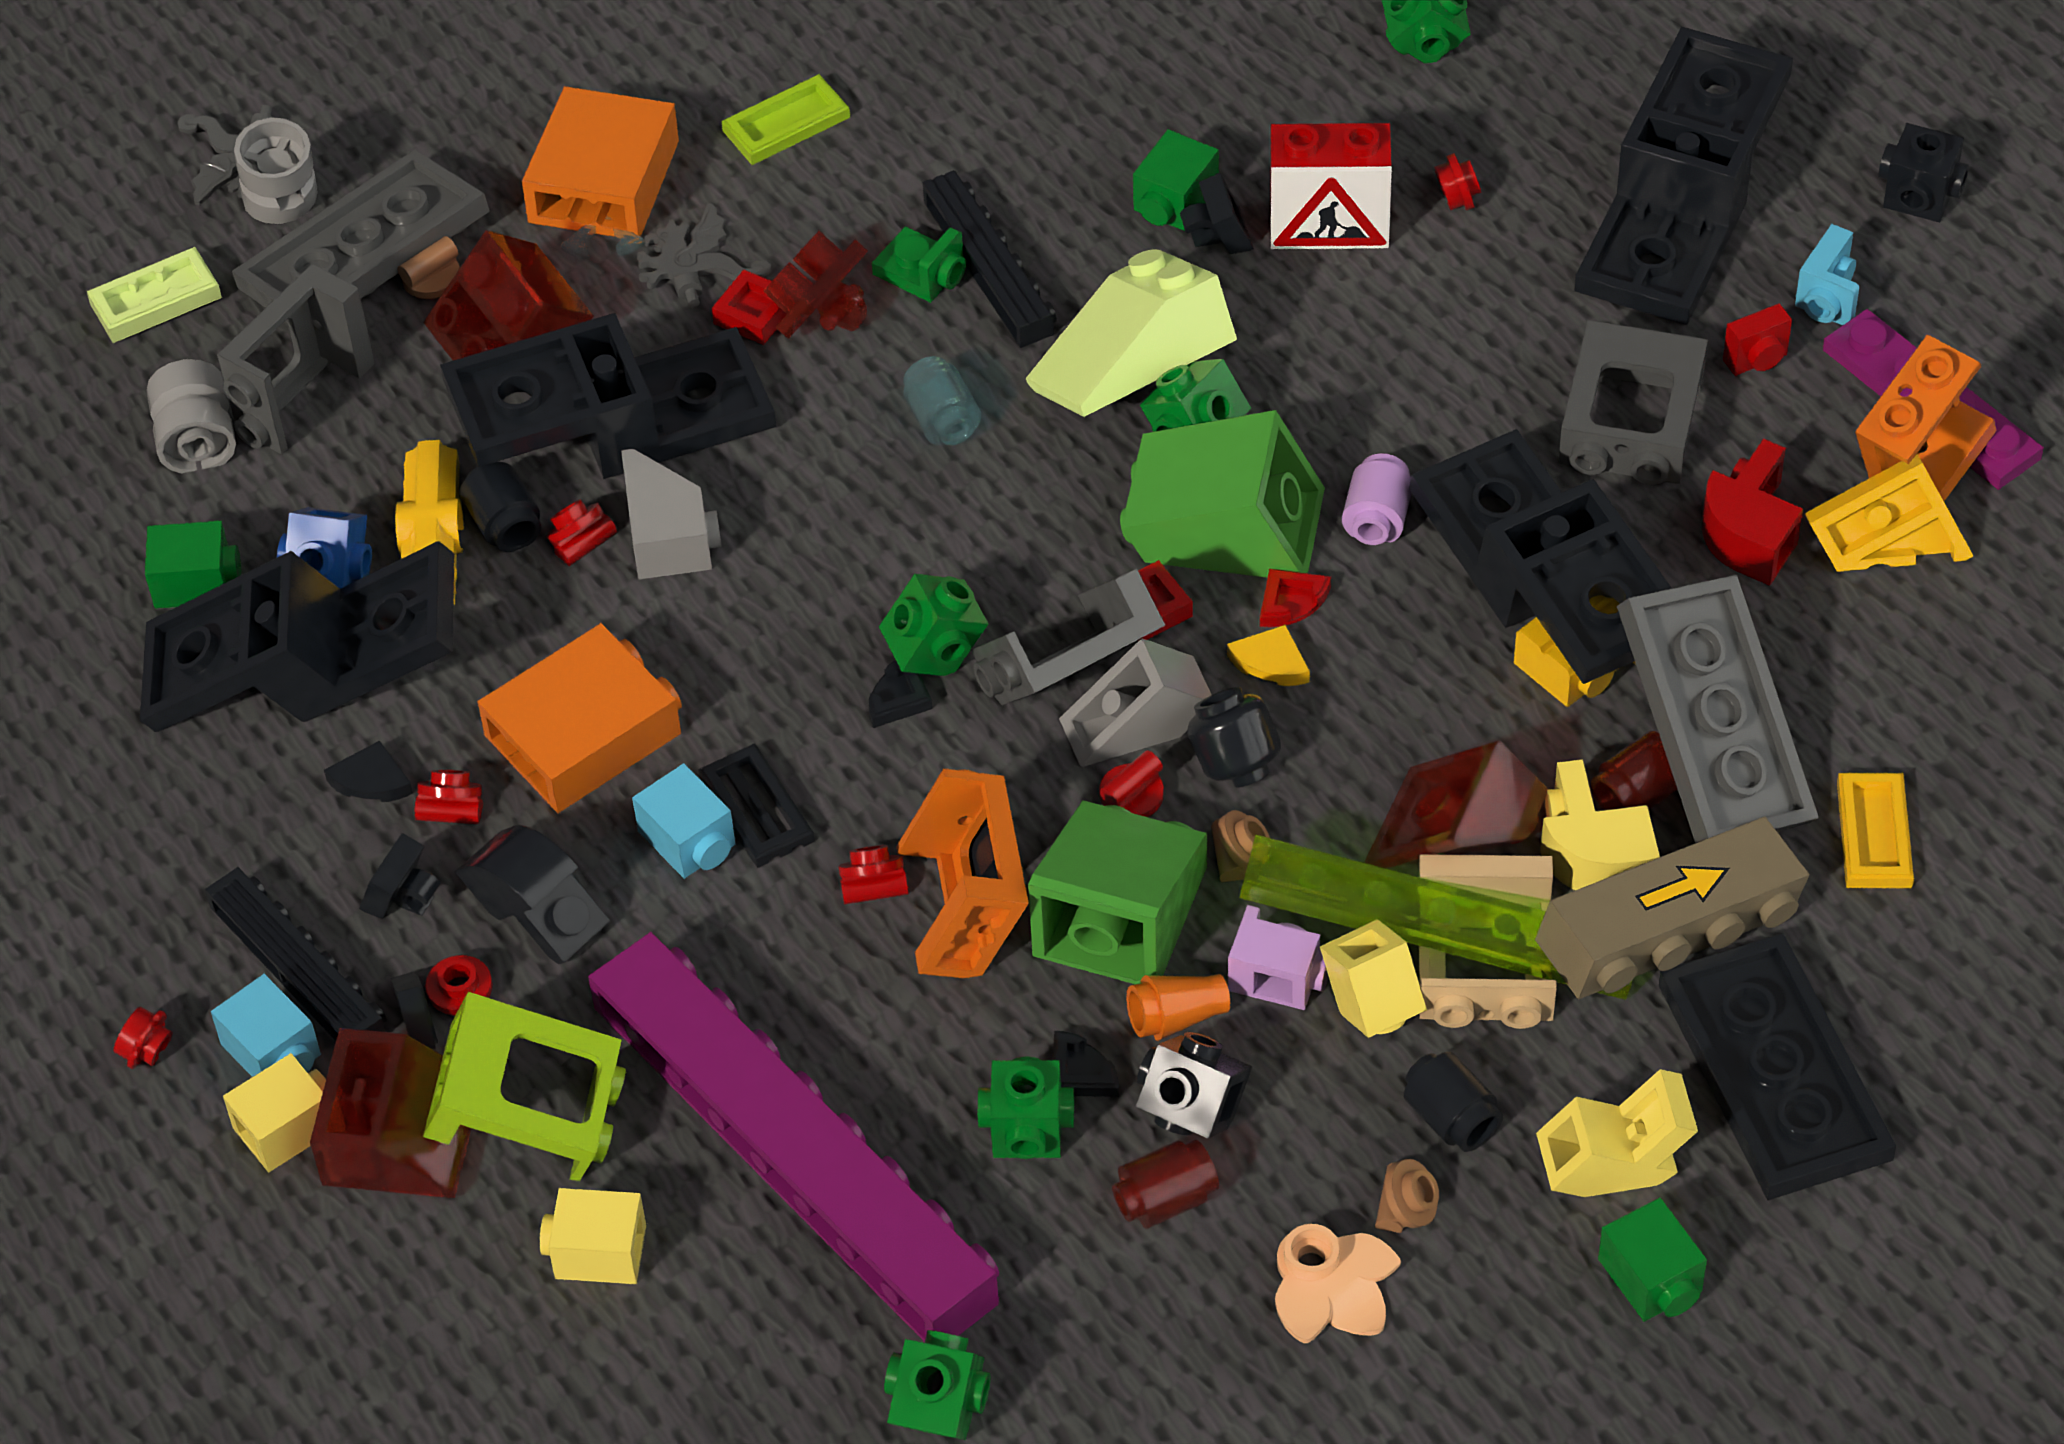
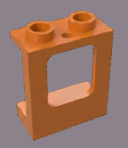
(1927, 418)
(976, 909)

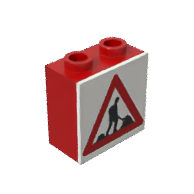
(1330, 185)

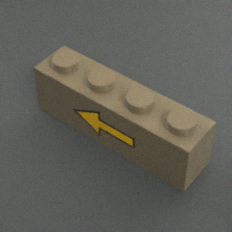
(1672, 908)

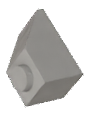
(667, 519)
(1135, 704)

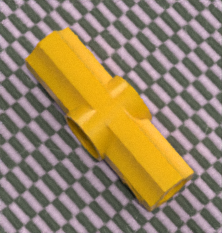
(430, 501)

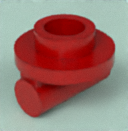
(579, 530)
(1135, 785)
(449, 798)
(872, 875)

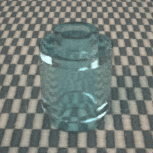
(941, 401)

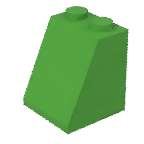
(1224, 497)
(1115, 892)

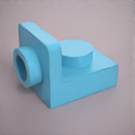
(1826, 277)

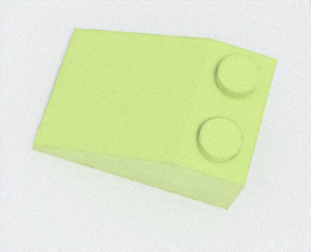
(1134, 331)

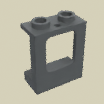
(324, 328)
(1640, 358)
(1118, 611)

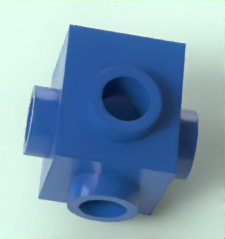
(329, 543)

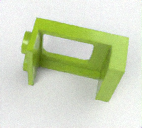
(473, 1074)

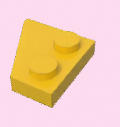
(1888, 521)

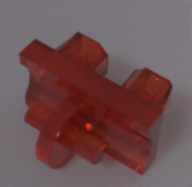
(837, 302)

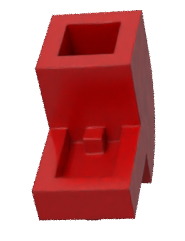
(1745, 521)

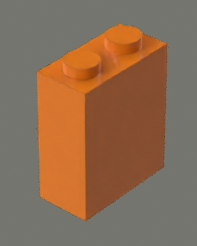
(600, 160)
(581, 716)

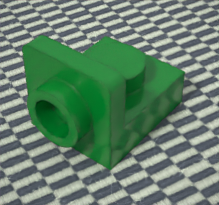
(922, 263)

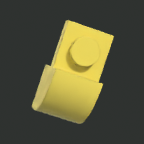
(1589, 842)
(1619, 1148)

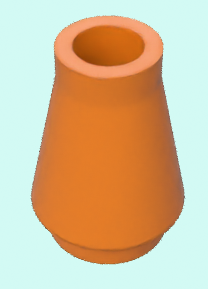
(1174, 1003)

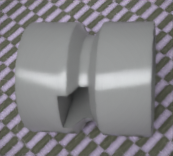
(275, 170)
(190, 415)

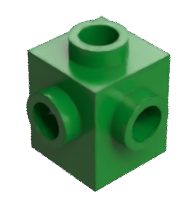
(1426, 27)
(1194, 395)
(933, 625)
(1026, 1108)
(911, 1378)

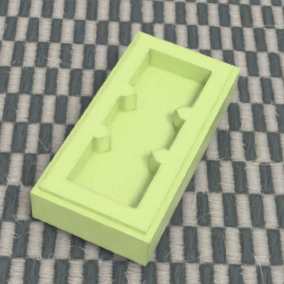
(154, 294)

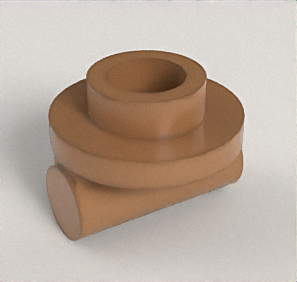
(430, 270)
(1233, 843)
(1407, 1197)

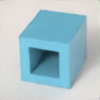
(684, 821)
(263, 1027)

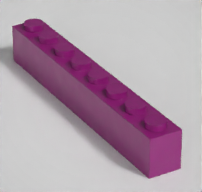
(795, 1140)

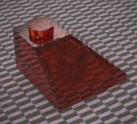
(1459, 807)

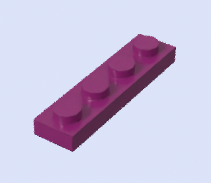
(1878, 354)

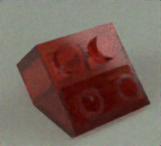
(502, 297)
(377, 1116)

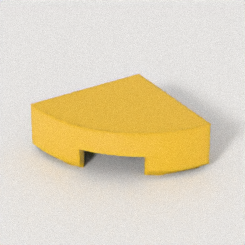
(1270, 657)

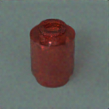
(1635, 775)
(1165, 1183)

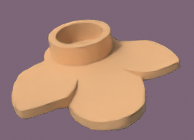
(1336, 1291)

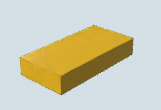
(1875, 830)

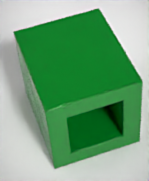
(1171, 178)
(188, 561)
(1653, 1261)

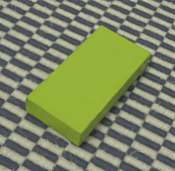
(785, 119)

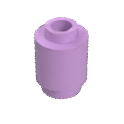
(1377, 500)

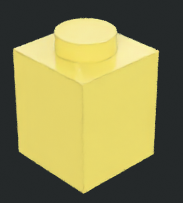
(1373, 978)
(276, 1110)
(594, 1235)

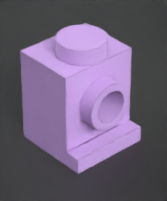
(1275, 961)

